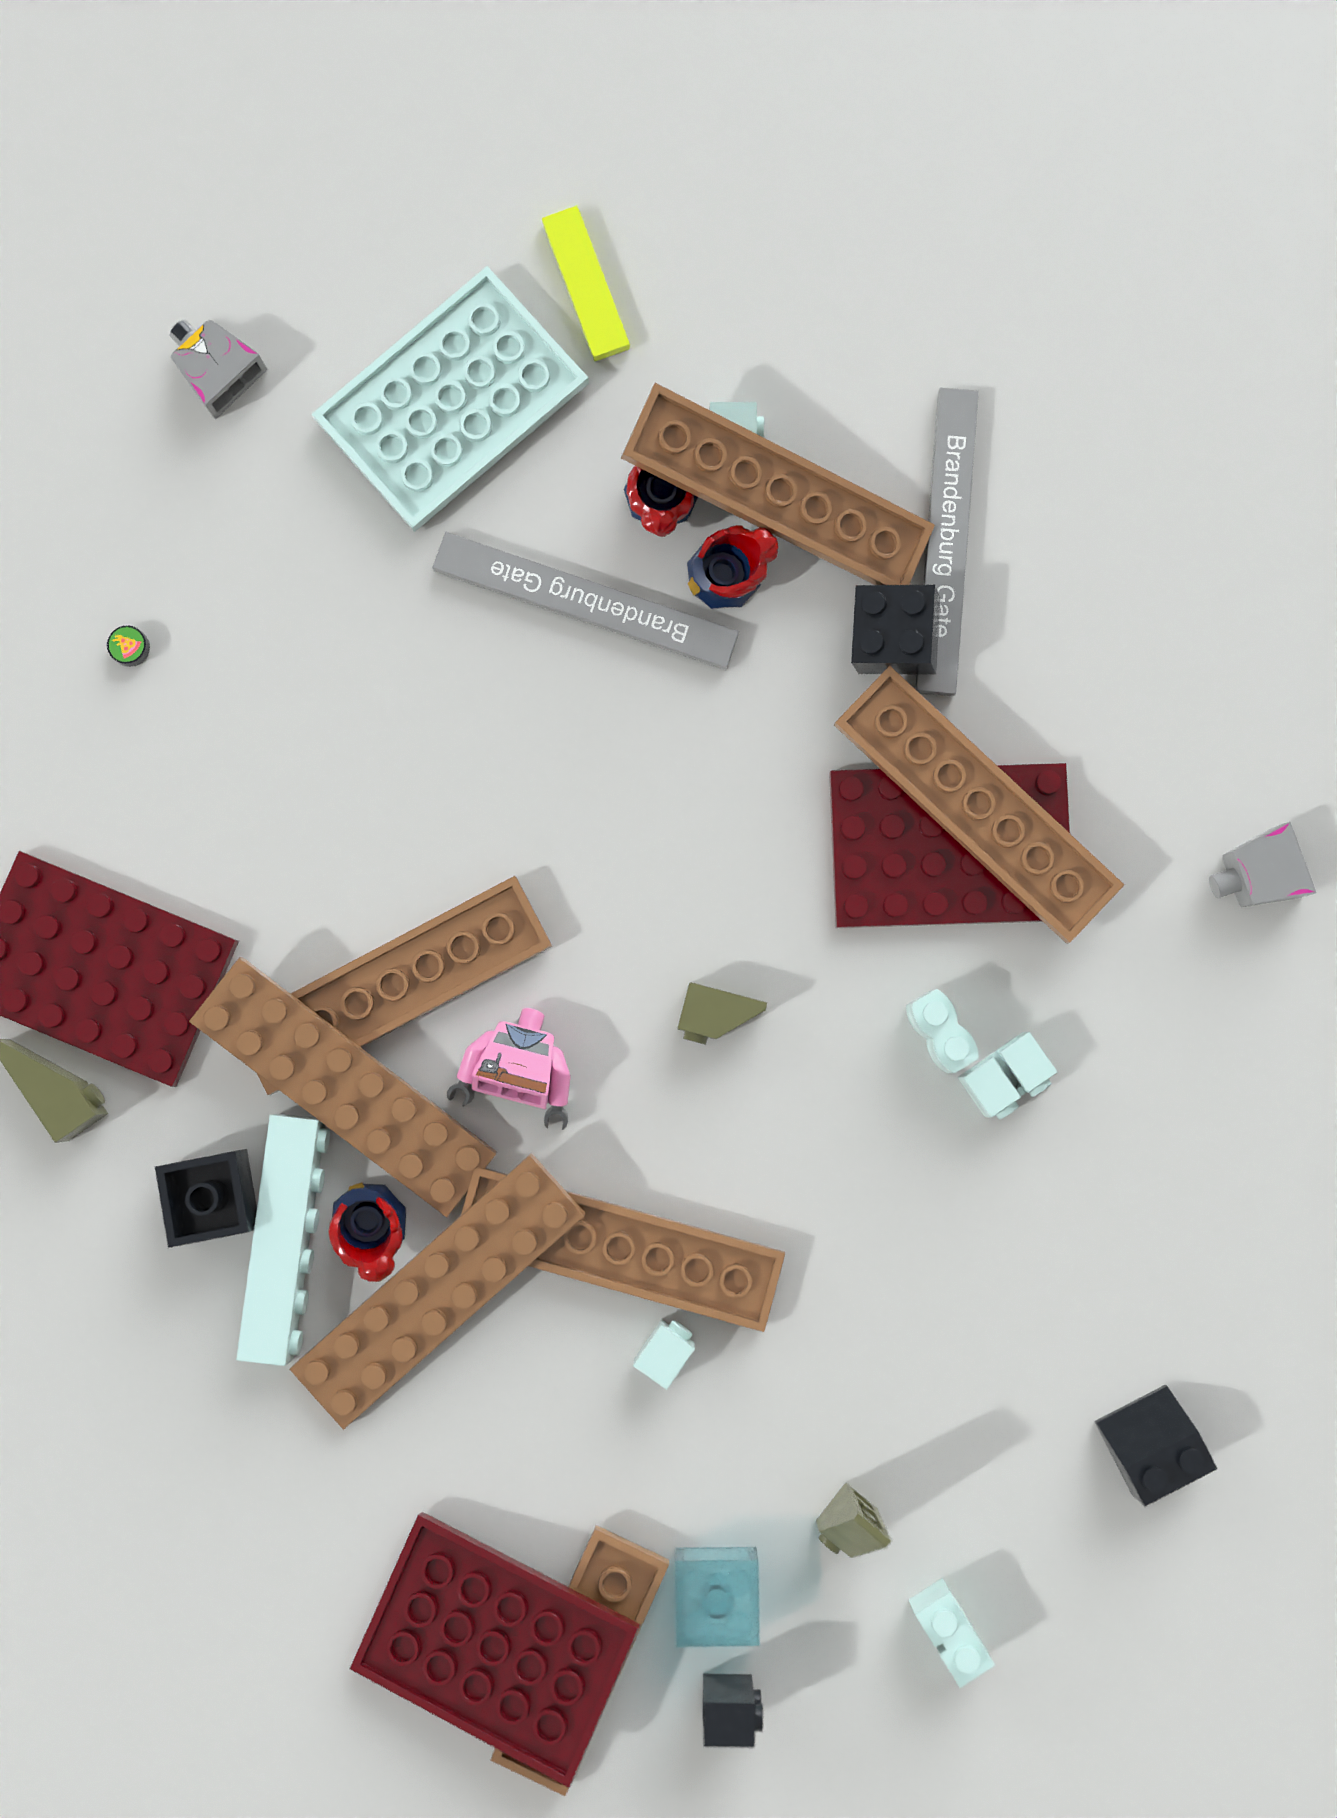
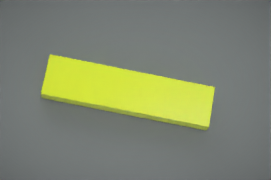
(585, 283)

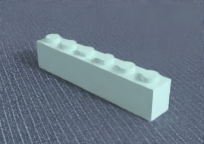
(282, 1240)

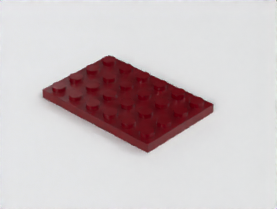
(906, 869)
(104, 968)
(495, 1648)

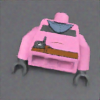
(517, 1066)

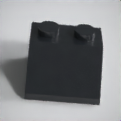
(1155, 1445)

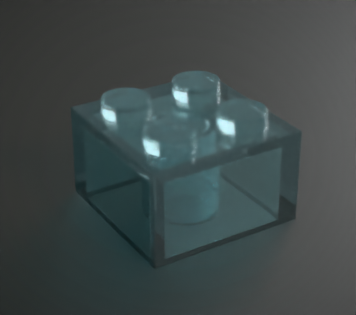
(717, 1596)

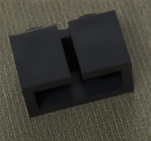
(731, 1710)

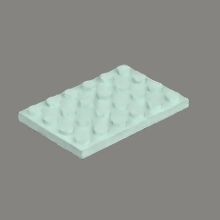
(450, 398)

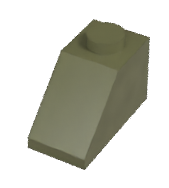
(714, 1012)

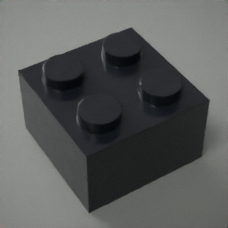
(895, 629)
(207, 1198)

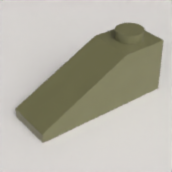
(57, 1096)
(852, 1525)

